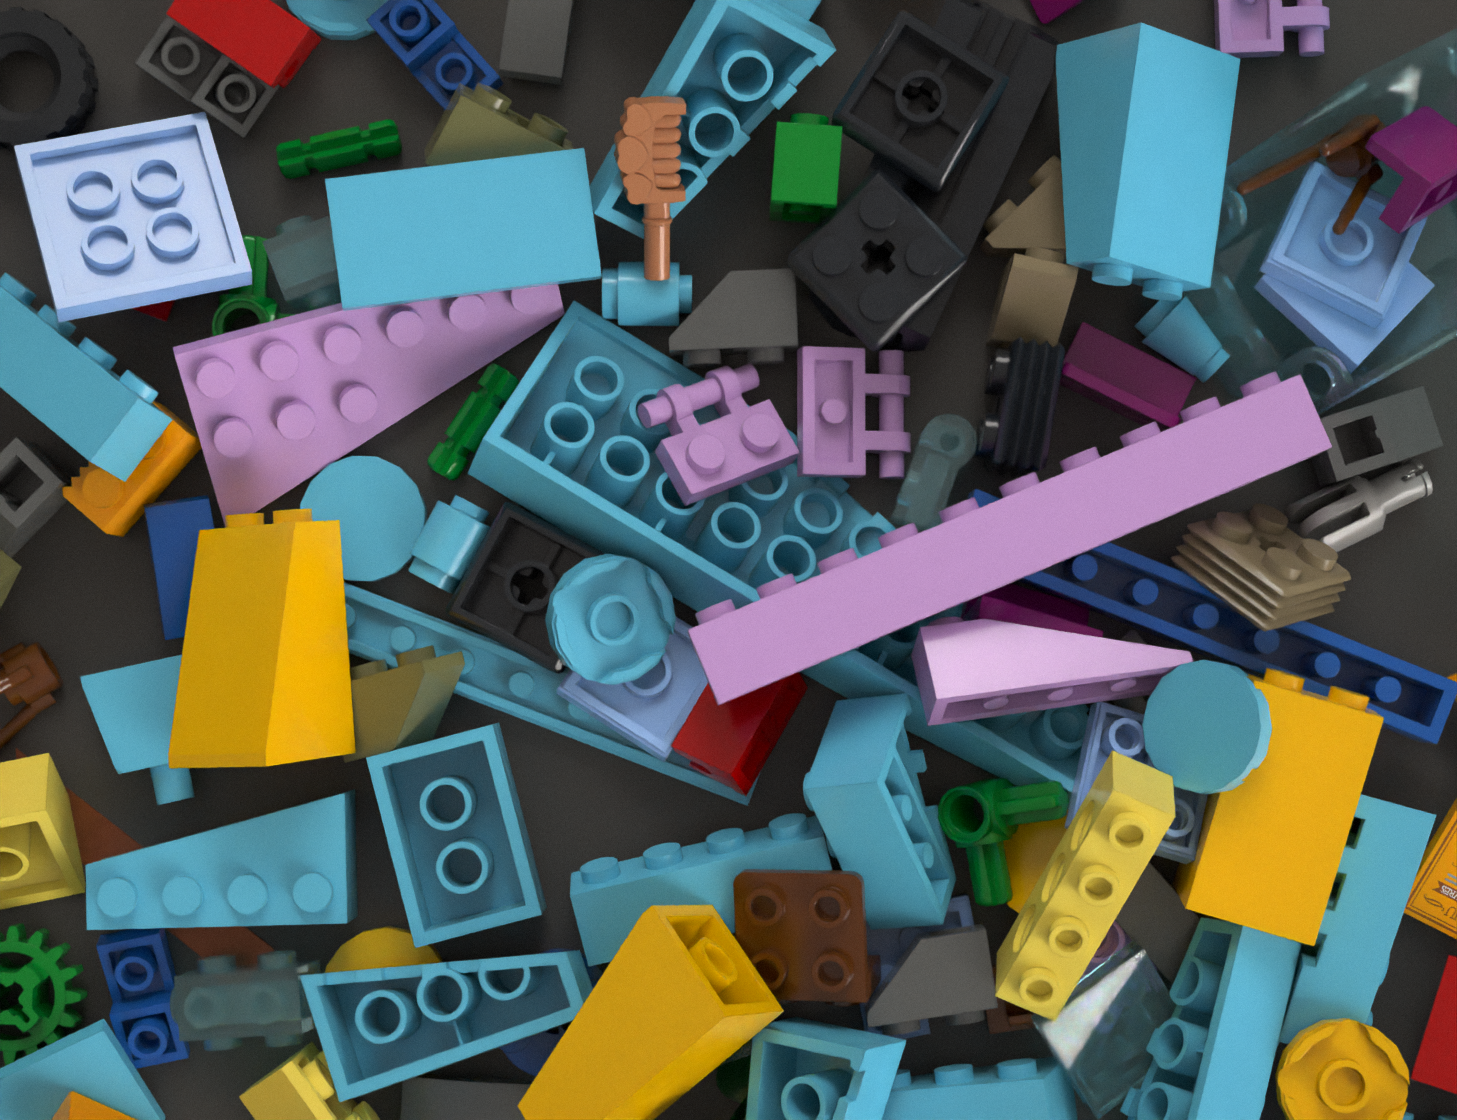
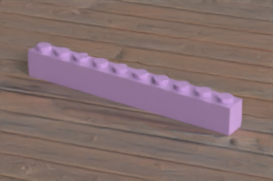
(1008, 538)

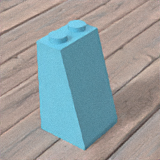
(1144, 156)

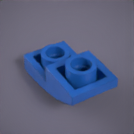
(431, 48)
(172, 542)
(140, 985)

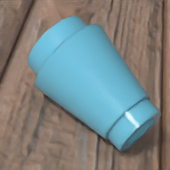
(1183, 337)

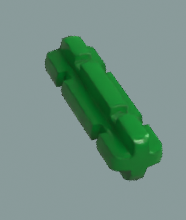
(339, 148)
(472, 422)

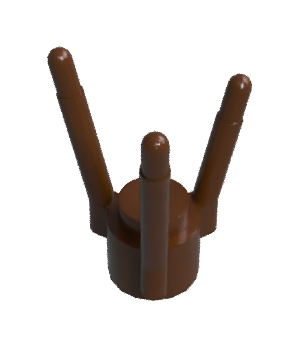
(1344, 155)
(27, 677)

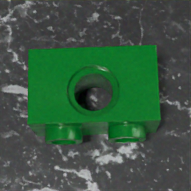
(805, 169)

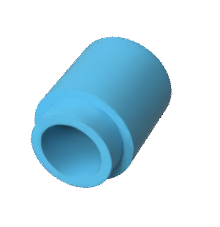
(644, 301)
(449, 543)

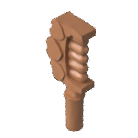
(648, 168)

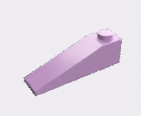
(1015, 668)

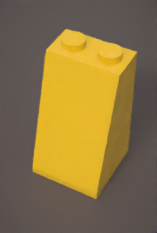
(265, 646)
(1279, 836)
(655, 1021)

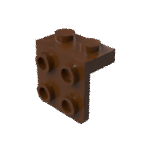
(807, 934)

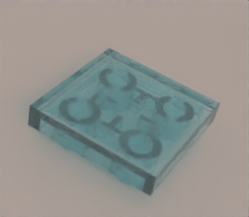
(1107, 1028)

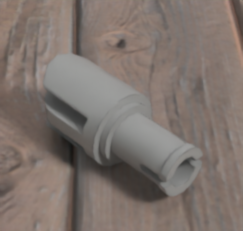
(1357, 507)

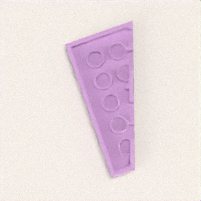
(320, 383)

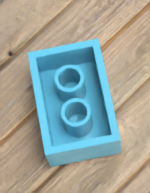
(457, 835)

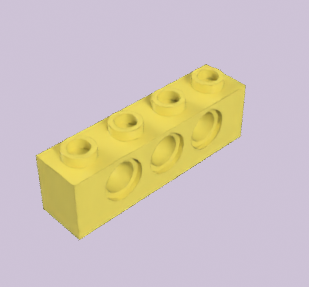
(1084, 885)

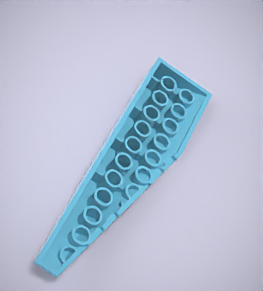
(590, 467)

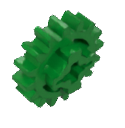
(34, 1010)

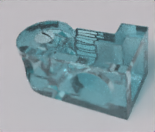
(939, 453)

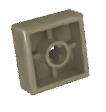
(1262, 567)

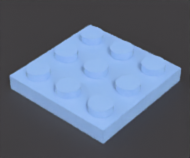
(132, 216)

